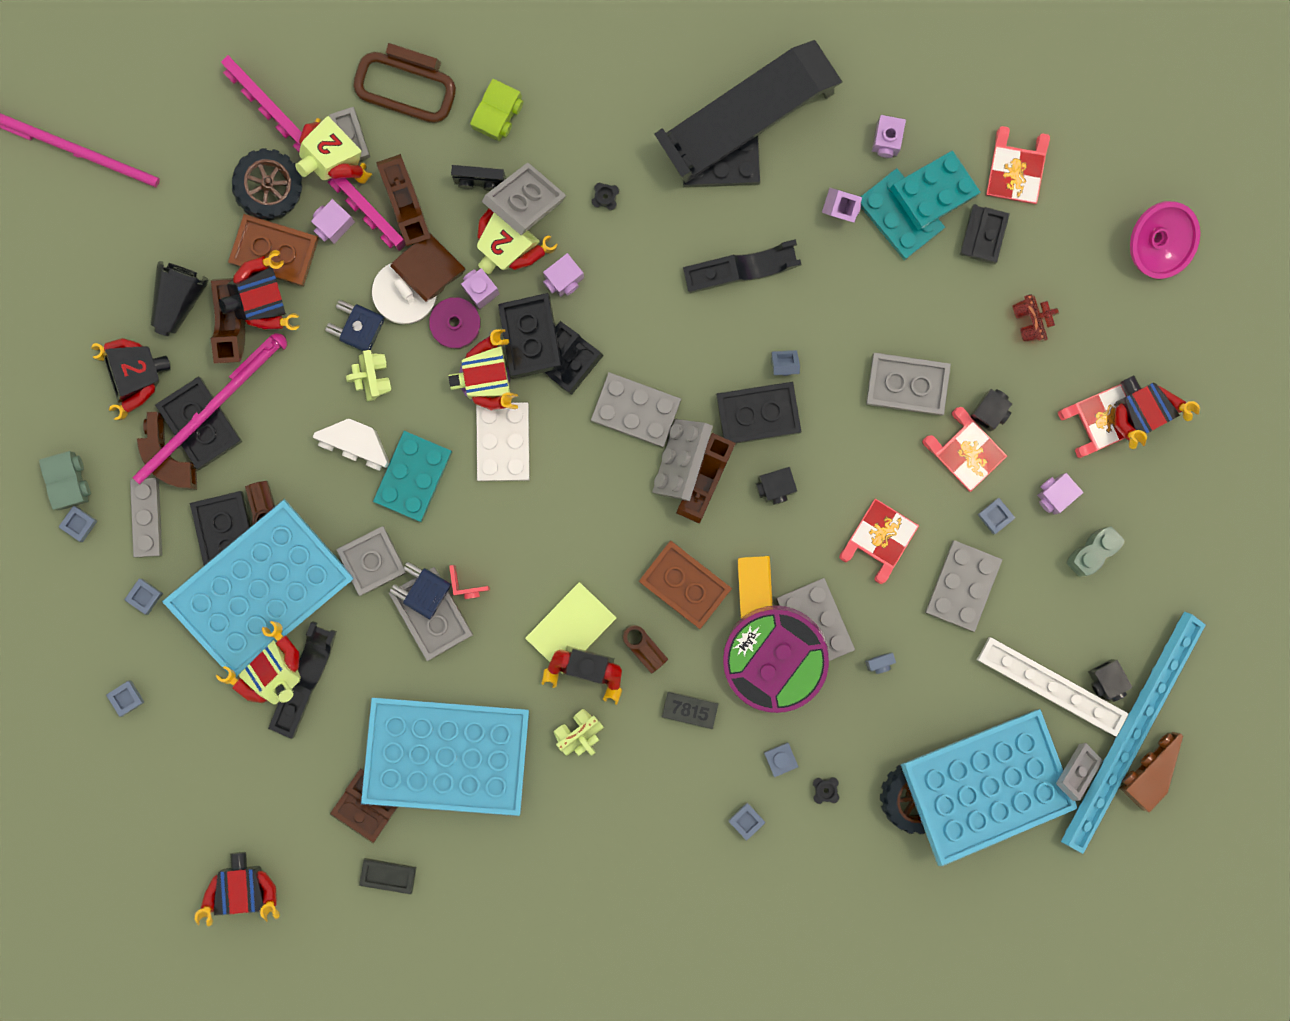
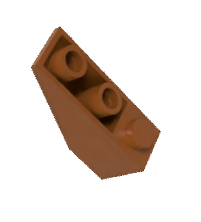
(1152, 779)

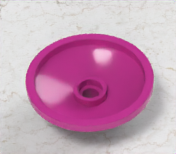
(1175, 240)

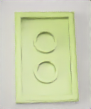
(573, 623)

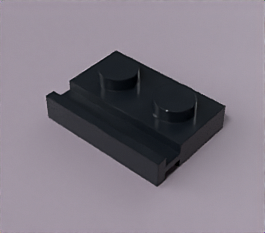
(468, 177)
(984, 234)

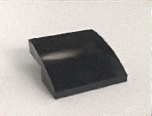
(577, 359)

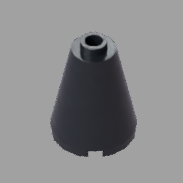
(174, 296)

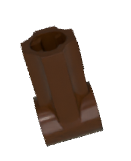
(259, 499)
(645, 650)

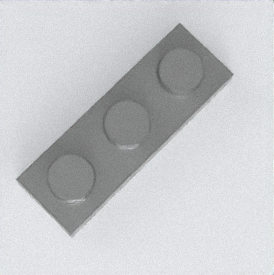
(146, 518)

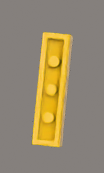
(754, 583)

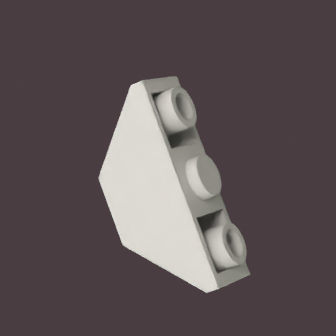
(355, 441)

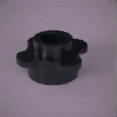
(600, 190)
(820, 785)

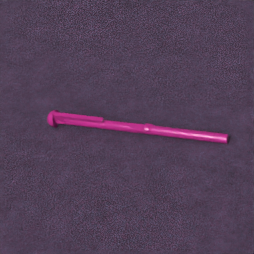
(30, 132)
(238, 377)

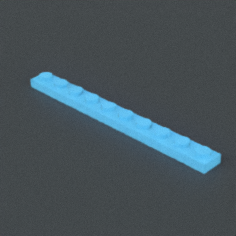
(1133, 732)

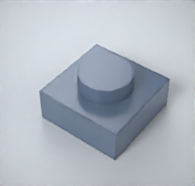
(785, 362)
(996, 516)
(78, 524)
(143, 596)
(880, 663)
(125, 698)
(781, 759)
(746, 821)

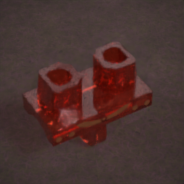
(1036, 330)

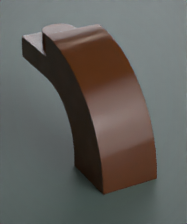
(403, 200)
(229, 332)
(170, 471)
(710, 471)

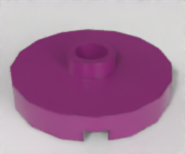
(458, 336)

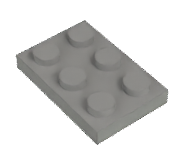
(524, 198)
(908, 384)
(636, 410)
(682, 459)
(963, 586)
(818, 604)
(441, 631)

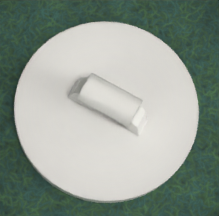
(397, 299)

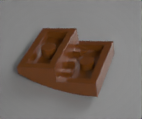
(427, 267)
(362, 818)

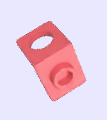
(468, 593)

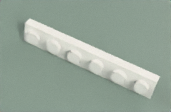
(1052, 686)

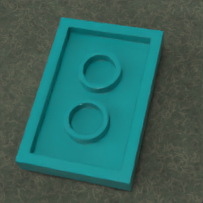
(935, 190)
(892, 220)
(412, 476)

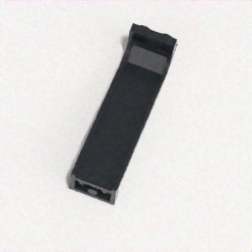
(749, 109)

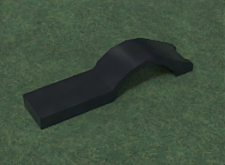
(741, 267)
(311, 667)

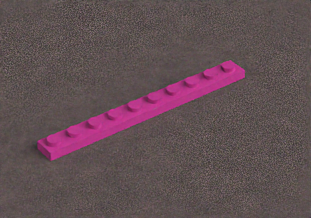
(287, 128)

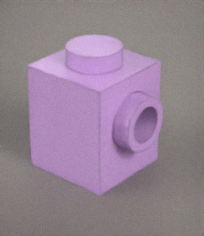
(888, 136)
(842, 205)
(331, 221)
(563, 276)
(479, 288)
(1058, 493)

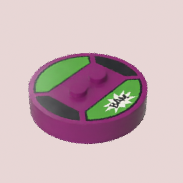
(776, 659)

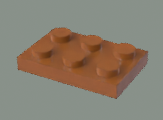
(260, 237)
(685, 584)

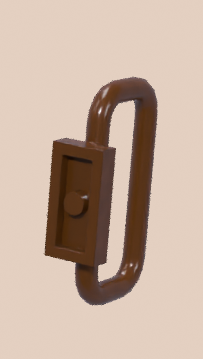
(413, 63)

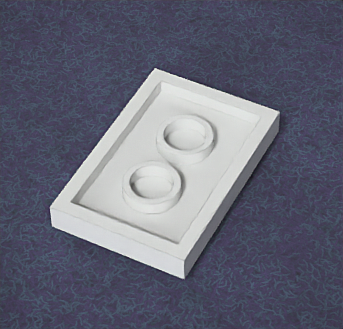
(503, 444)

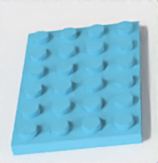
(263, 576)
(445, 756)
(987, 787)

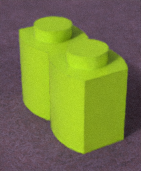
(496, 110)

